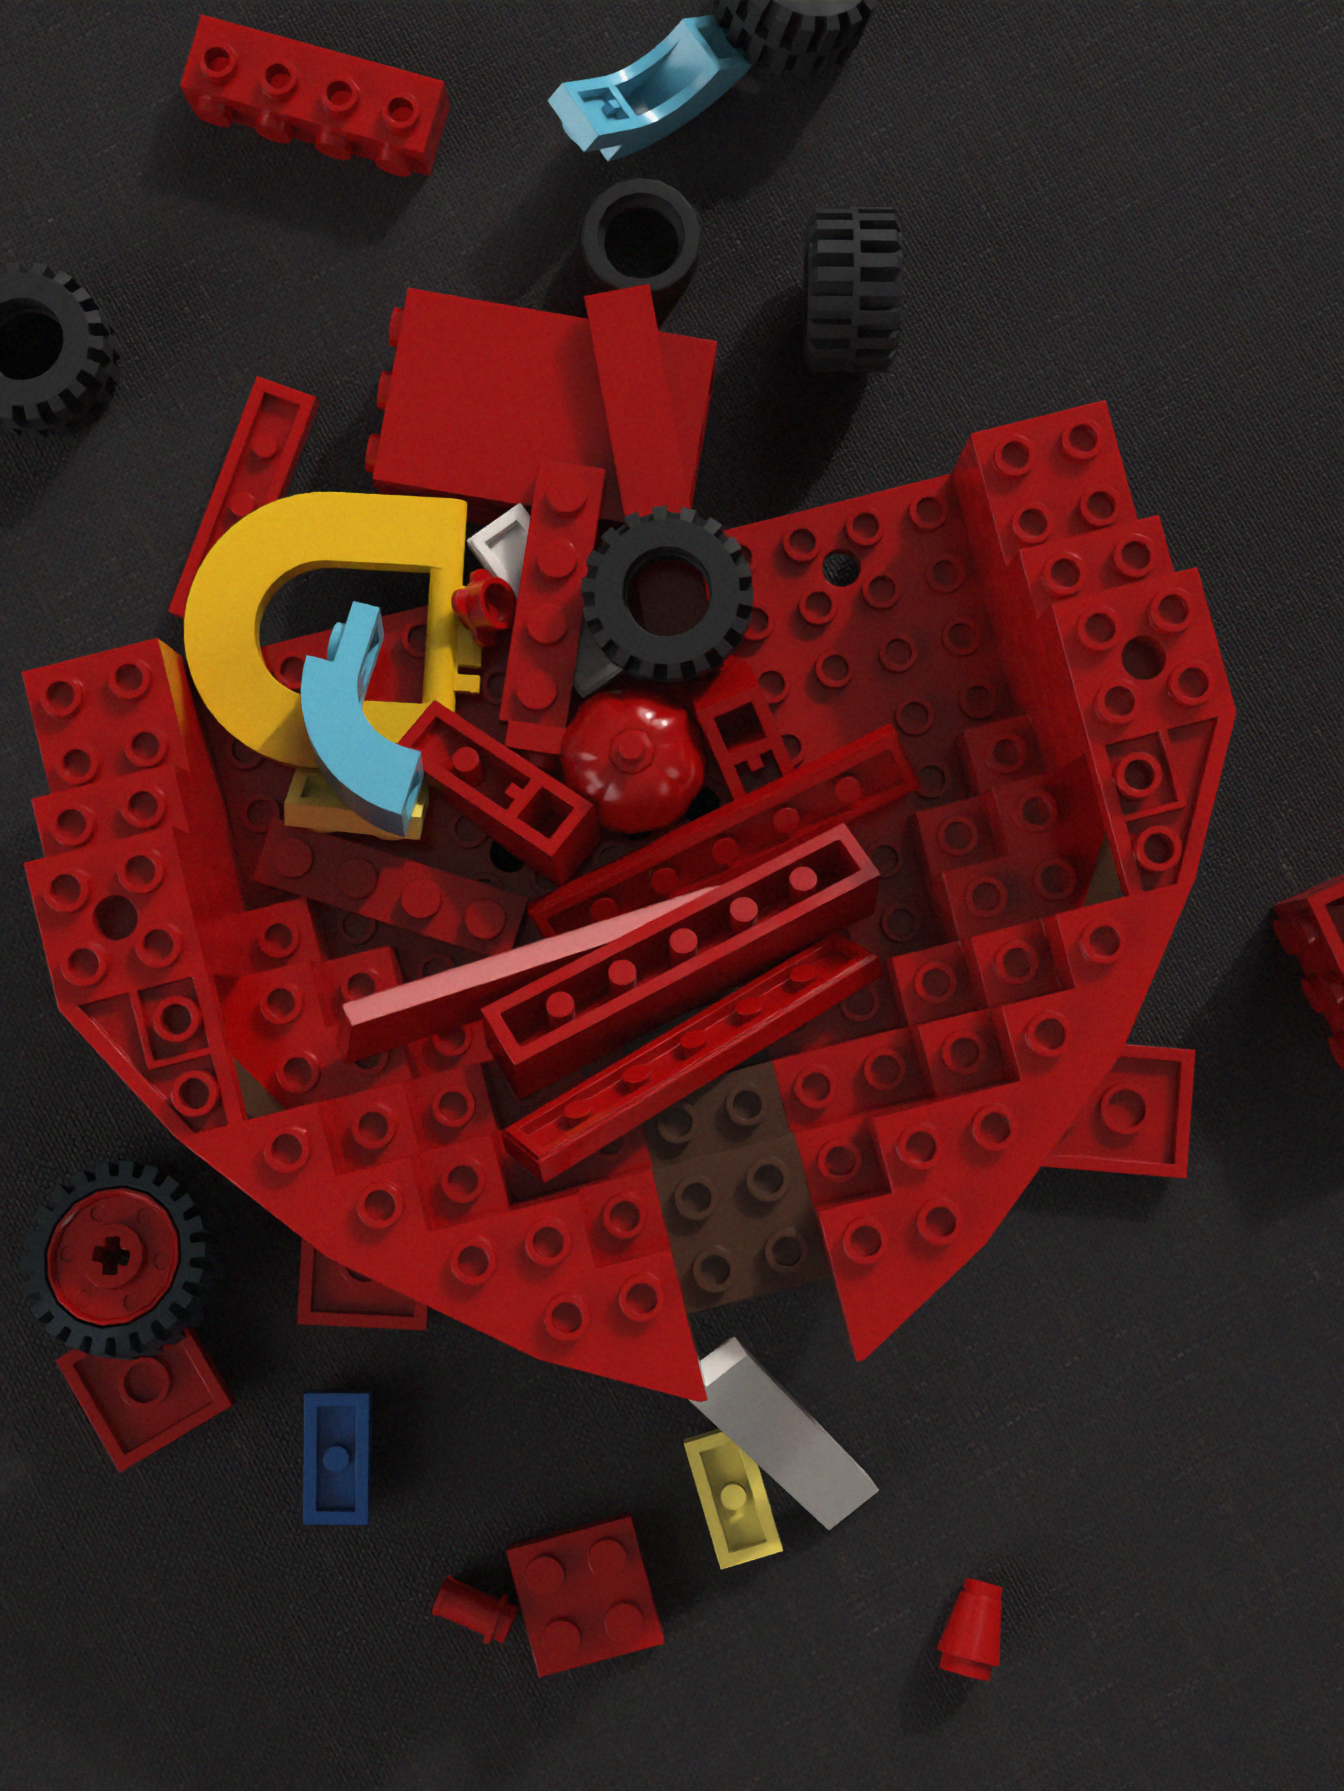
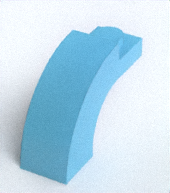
(652, 94)
(357, 762)

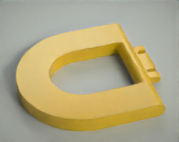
(308, 535)

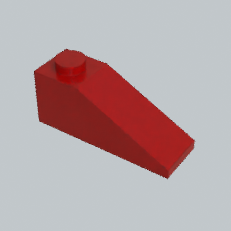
(740, 729)
(505, 794)

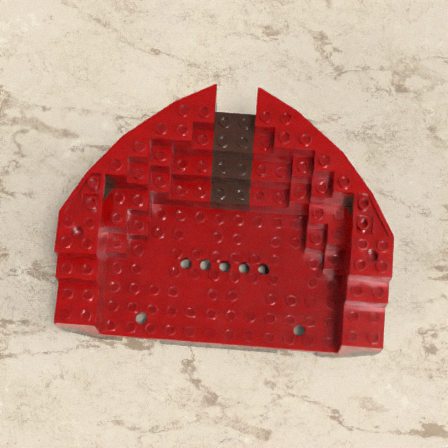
(1062, 750)

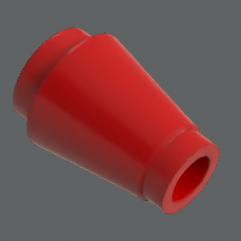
(973, 1631)

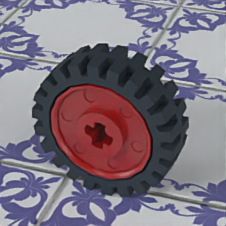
(77, 1252)

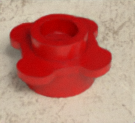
(485, 606)

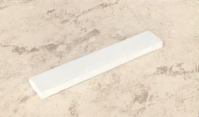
(781, 1435)

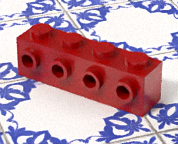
(315, 97)

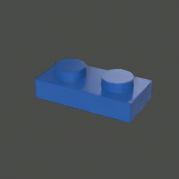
(337, 1457)

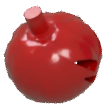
(634, 758)

